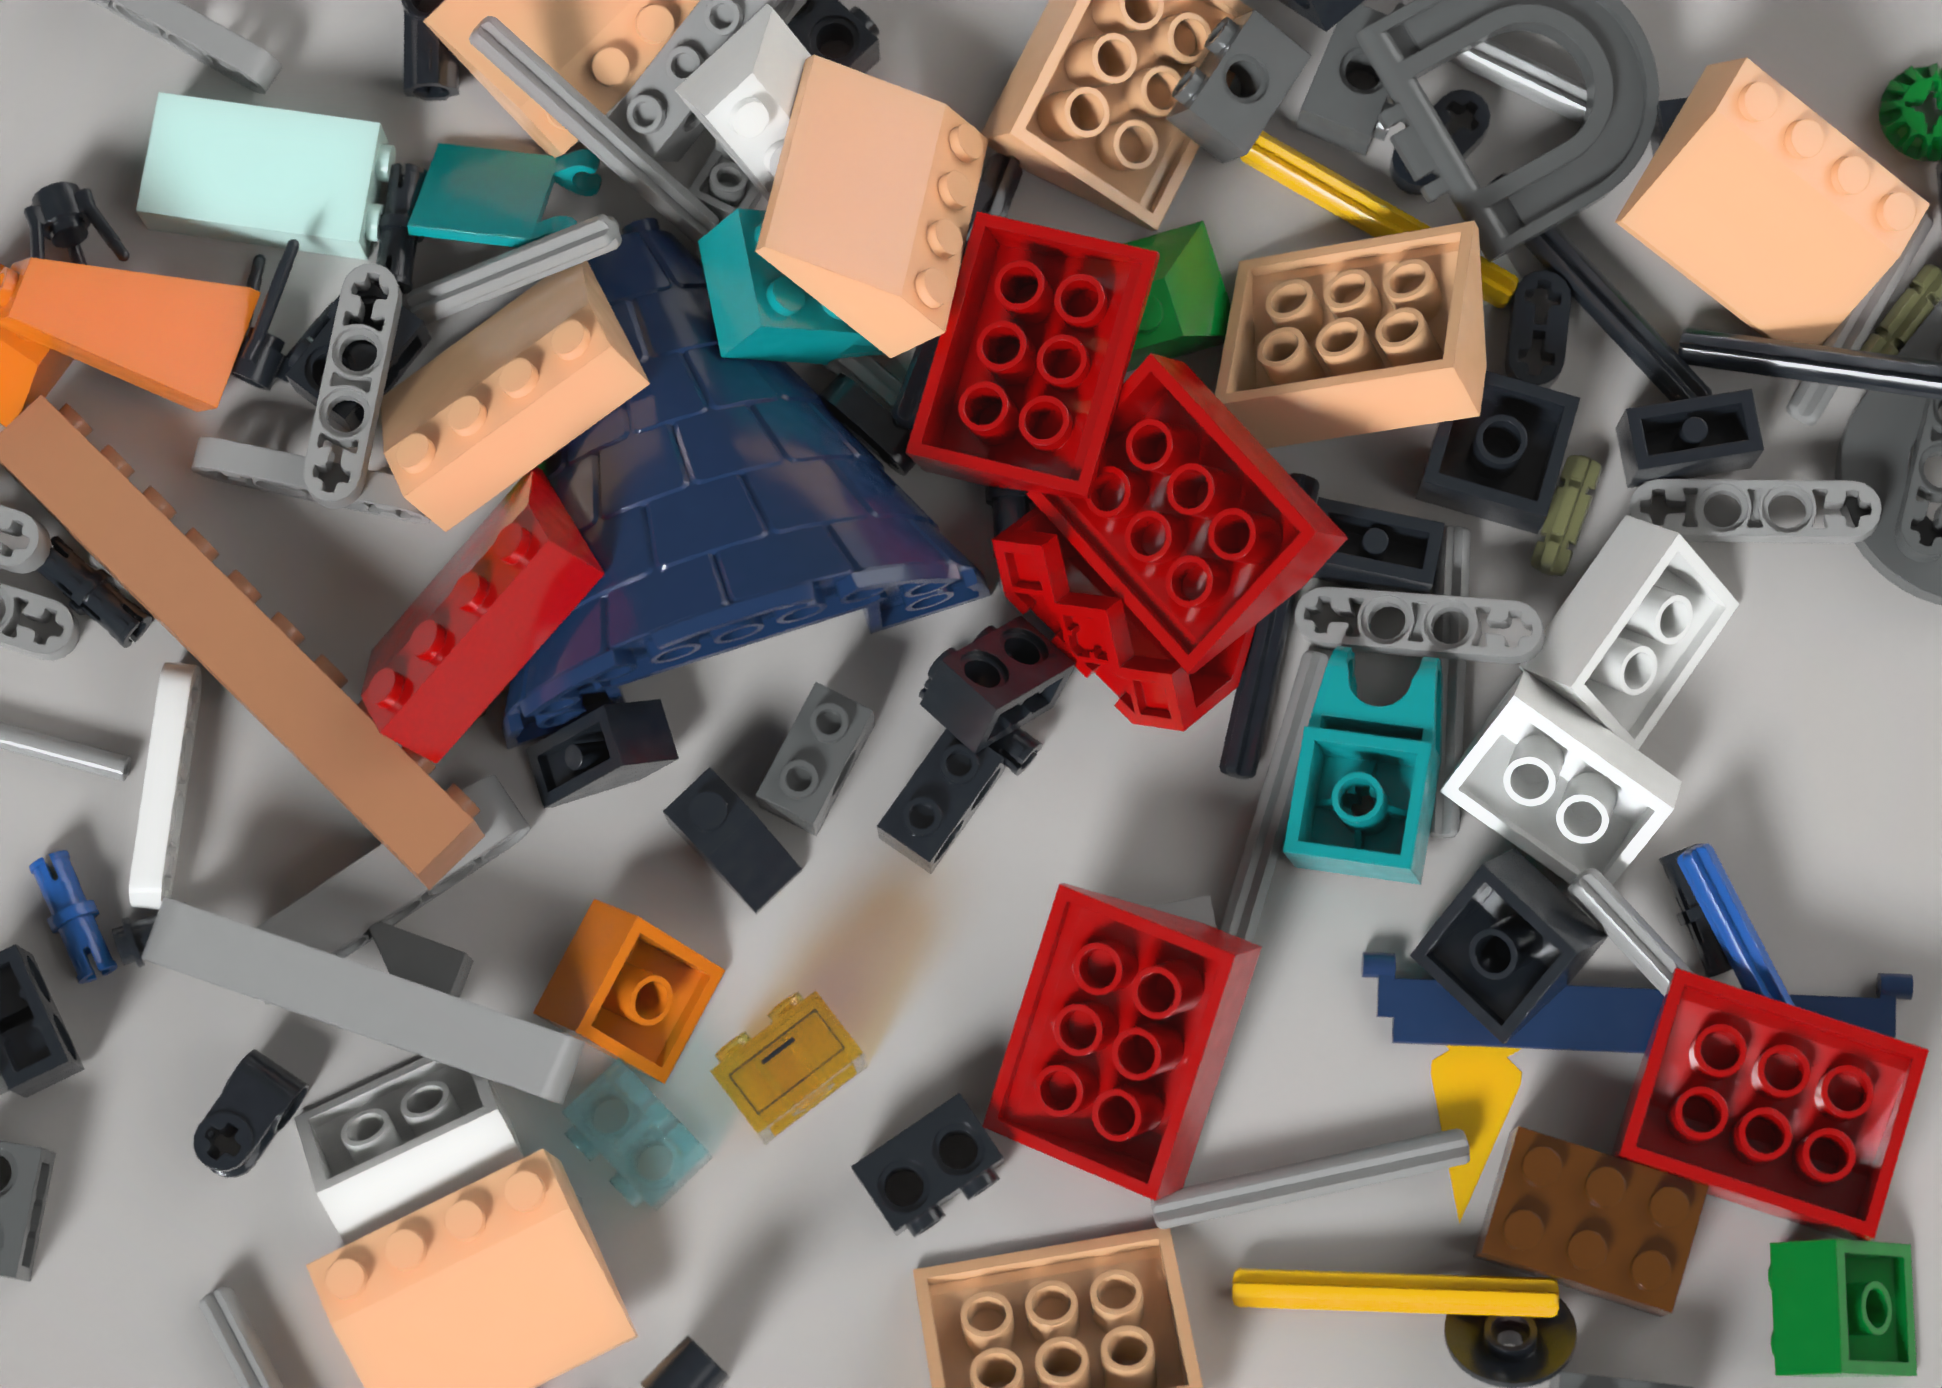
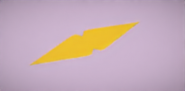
(1474, 1094)

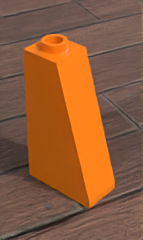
(138, 326)

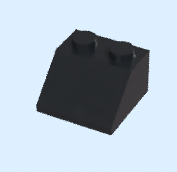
(1508, 944)

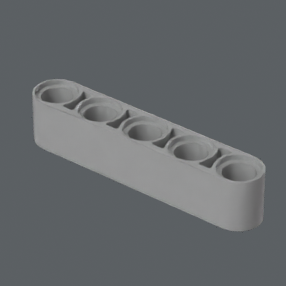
(383, 890)

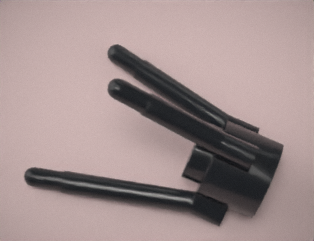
(63, 216)
(260, 353)

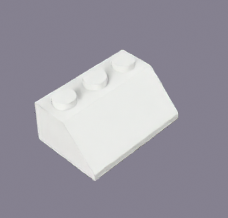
(749, 94)
(1633, 629)
(1561, 784)
(404, 1144)

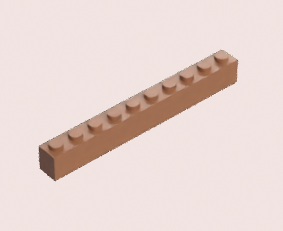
(236, 641)

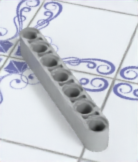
(363, 1000)

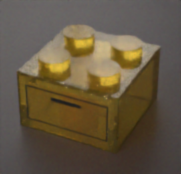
(788, 1065)

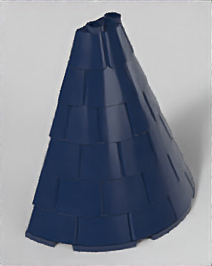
(717, 508)

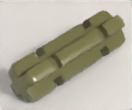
(1907, 313)
(1566, 515)

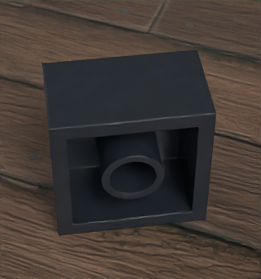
(1504, 459)

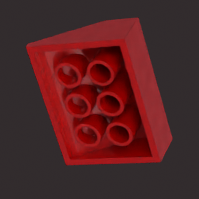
(1031, 358)
(1192, 516)
(479, 620)
(1121, 1039)
(1772, 1105)

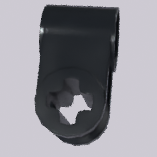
(255, 1104)

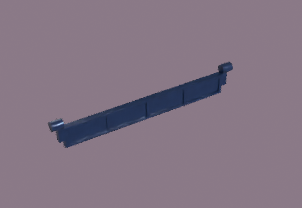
(1583, 1015)

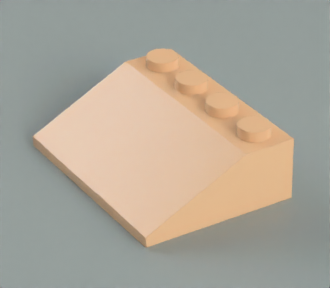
(590, 43)
(1096, 97)
(873, 203)
(1770, 206)
(1357, 337)
(508, 396)
(477, 1287)
(1061, 1317)

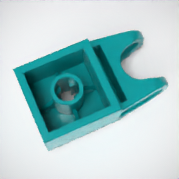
(761, 309)
(1364, 752)

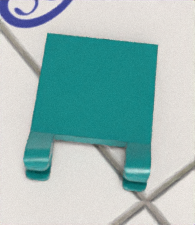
(498, 194)

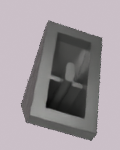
(422, 959)

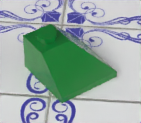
(1186, 299)

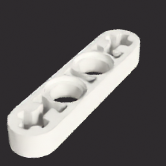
(165, 785)

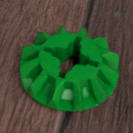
(1905, 126)

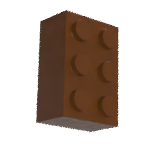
(1591, 1221)

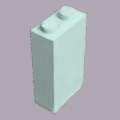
(264, 176)

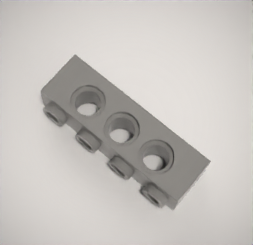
(652, 109)

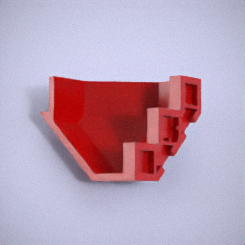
(1103, 635)

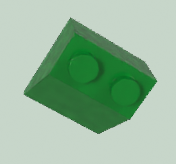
(1842, 1309)

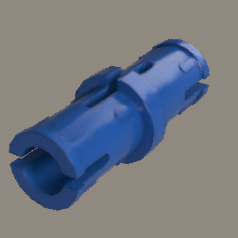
(73, 916)

